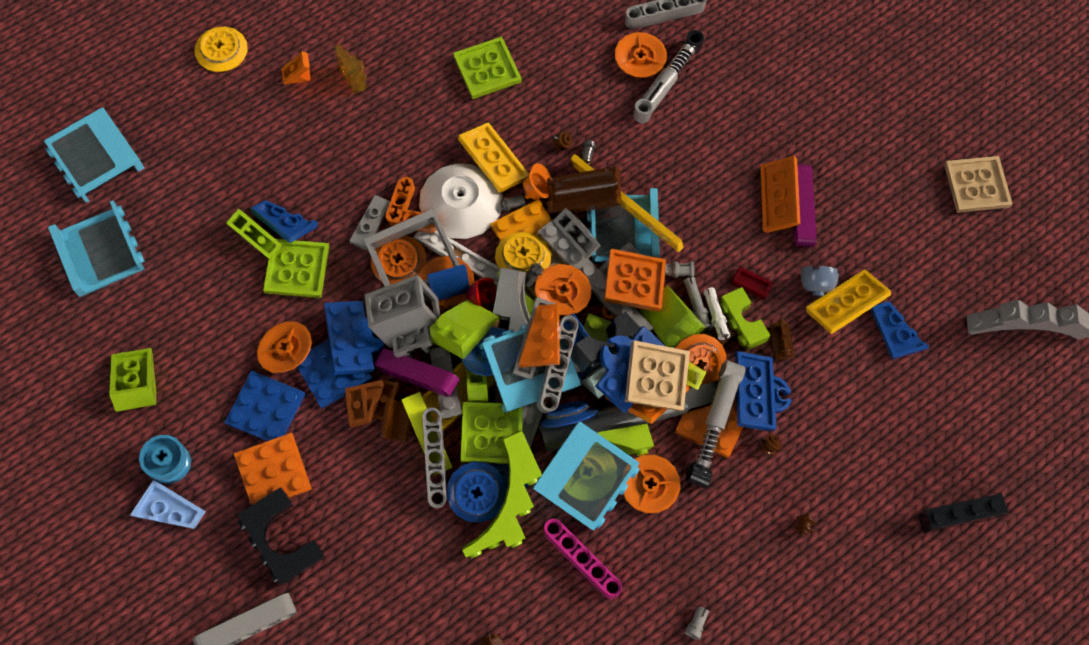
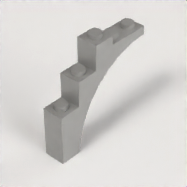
(511, 301)
(1044, 316)

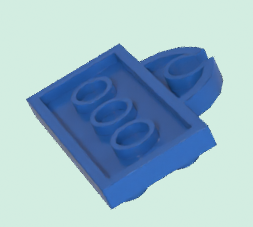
(350, 338)
(614, 380)
(758, 393)

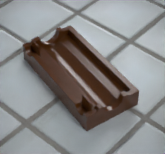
(584, 191)

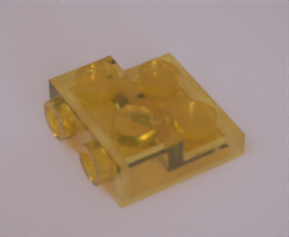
(351, 69)

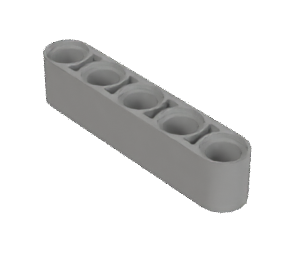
(661, 11)
(558, 374)
(434, 467)
(249, 623)

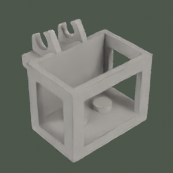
(401, 315)

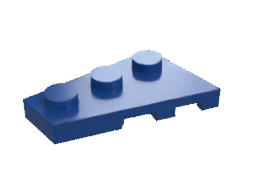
(283, 223)
(896, 334)

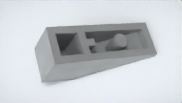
(576, 232)

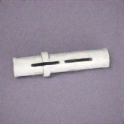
(718, 319)

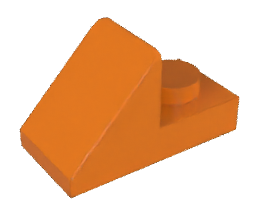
(296, 70)

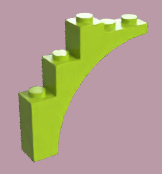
(505, 526)

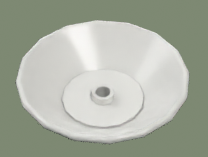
(463, 215)

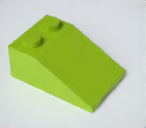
(674, 320)
(462, 328)
(132, 380)

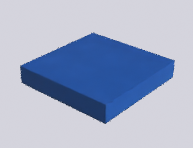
(449, 282)

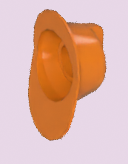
(536, 183)

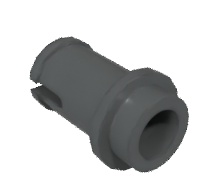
(588, 148)
(512, 203)
(533, 273)

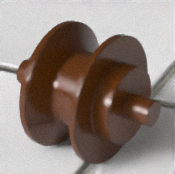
(562, 141)
(770, 444)
(804, 525)

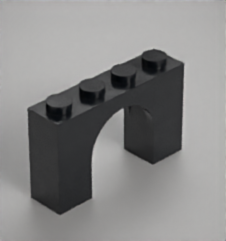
(256, 521)

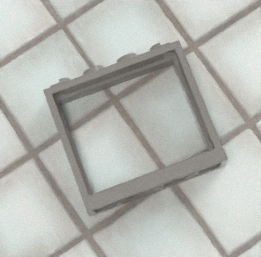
(402, 229)

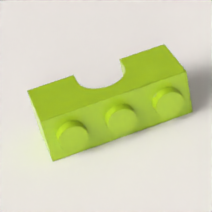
(749, 333)

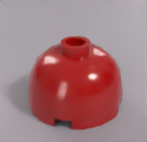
(482, 293)

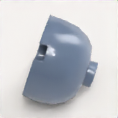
(819, 280)

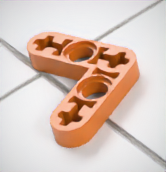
(402, 210)

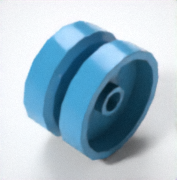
(165, 459)

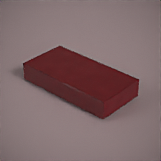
(752, 283)

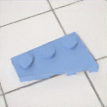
(167, 507)

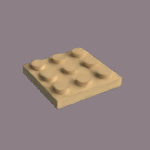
(978, 184)
(657, 376)

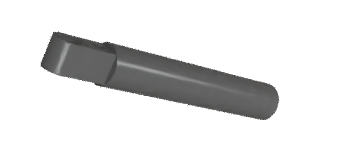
(613, 418)

